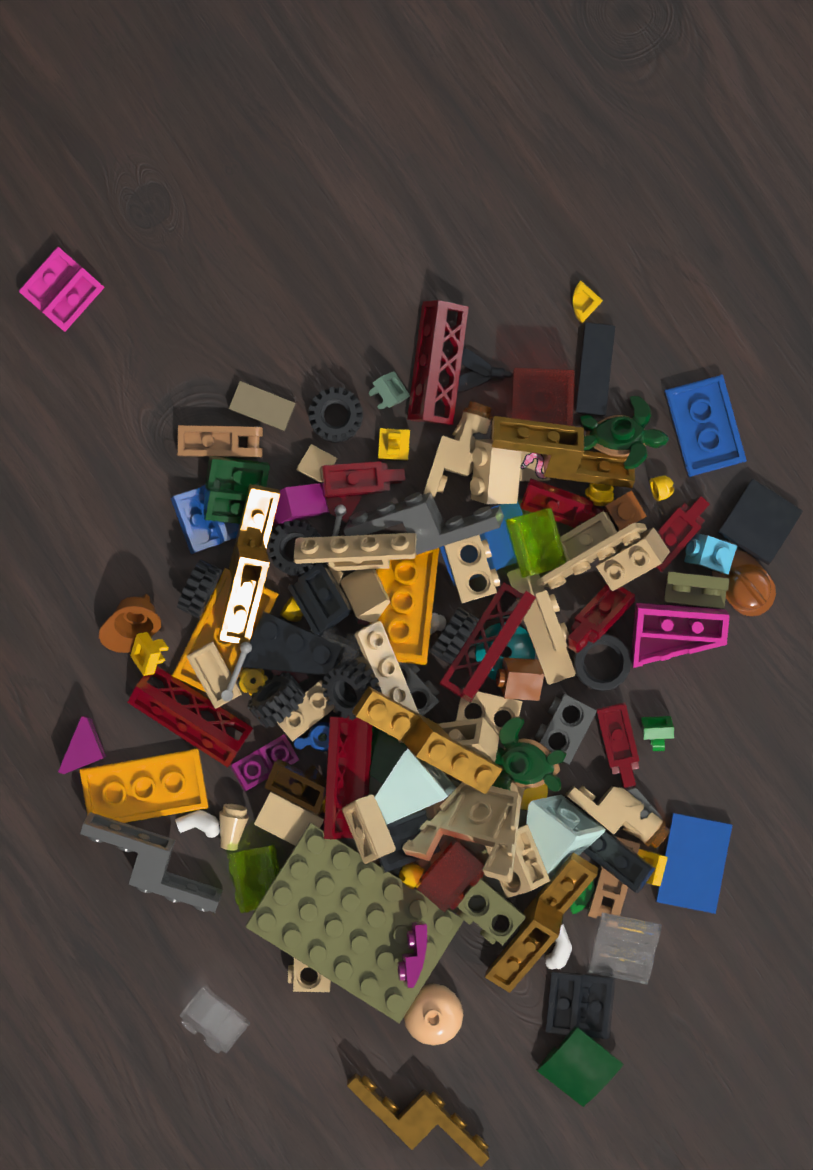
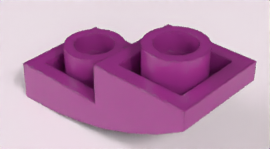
(258, 765)
(412, 963)

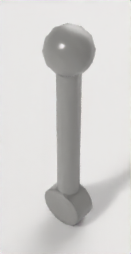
(340, 510)
(227, 694)

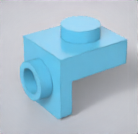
(710, 553)

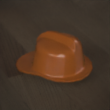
(749, 587)
(130, 618)

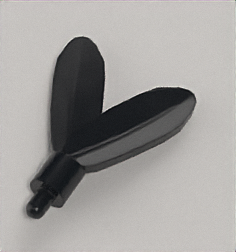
(481, 372)

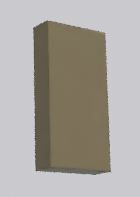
(262, 406)

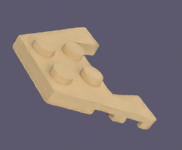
(478, 818)

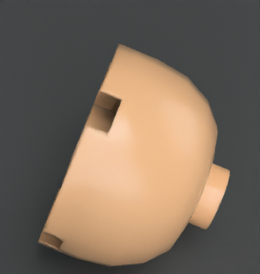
(434, 1015)

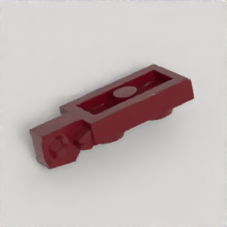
(358, 478)
(566, 506)
(681, 528)
(599, 616)
(619, 742)

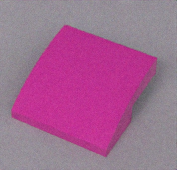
(61, 289)

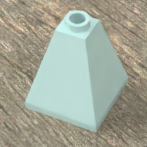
(411, 788)
(560, 830)

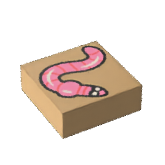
(532, 467)

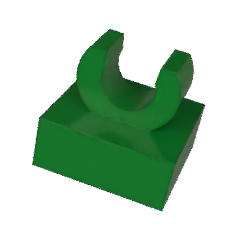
(657, 730)

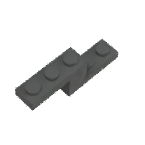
(423, 518)
(151, 862)

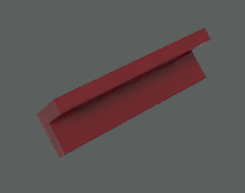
(431, 361)
(500, 642)
(186, 719)
(346, 771)

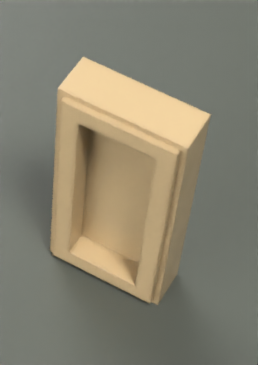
(212, 673)

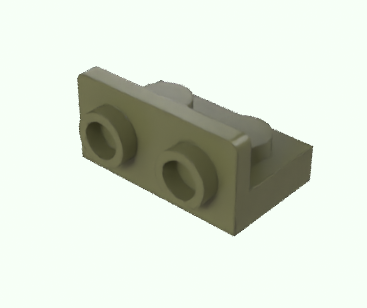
(696, 589)

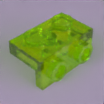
(536, 542)
(253, 874)

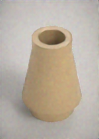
(232, 824)

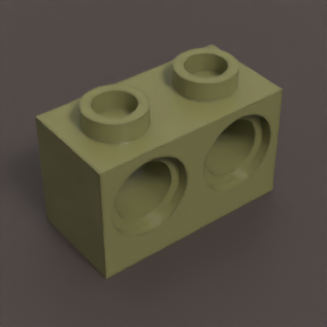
(495, 905)

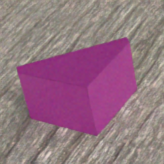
(300, 504)
(83, 748)

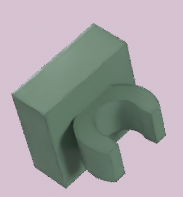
(390, 389)

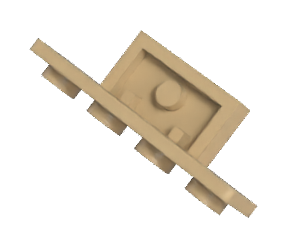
(587, 543)
(357, 551)
(544, 629)
(381, 659)

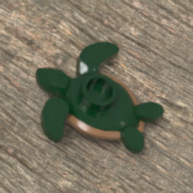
(624, 435)
(526, 760)

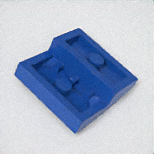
(198, 532)

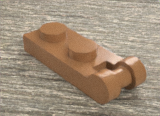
(218, 441)
(610, 887)

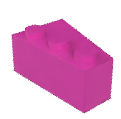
(675, 631)

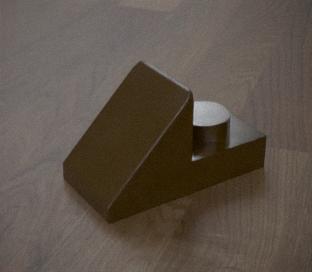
(298, 786)

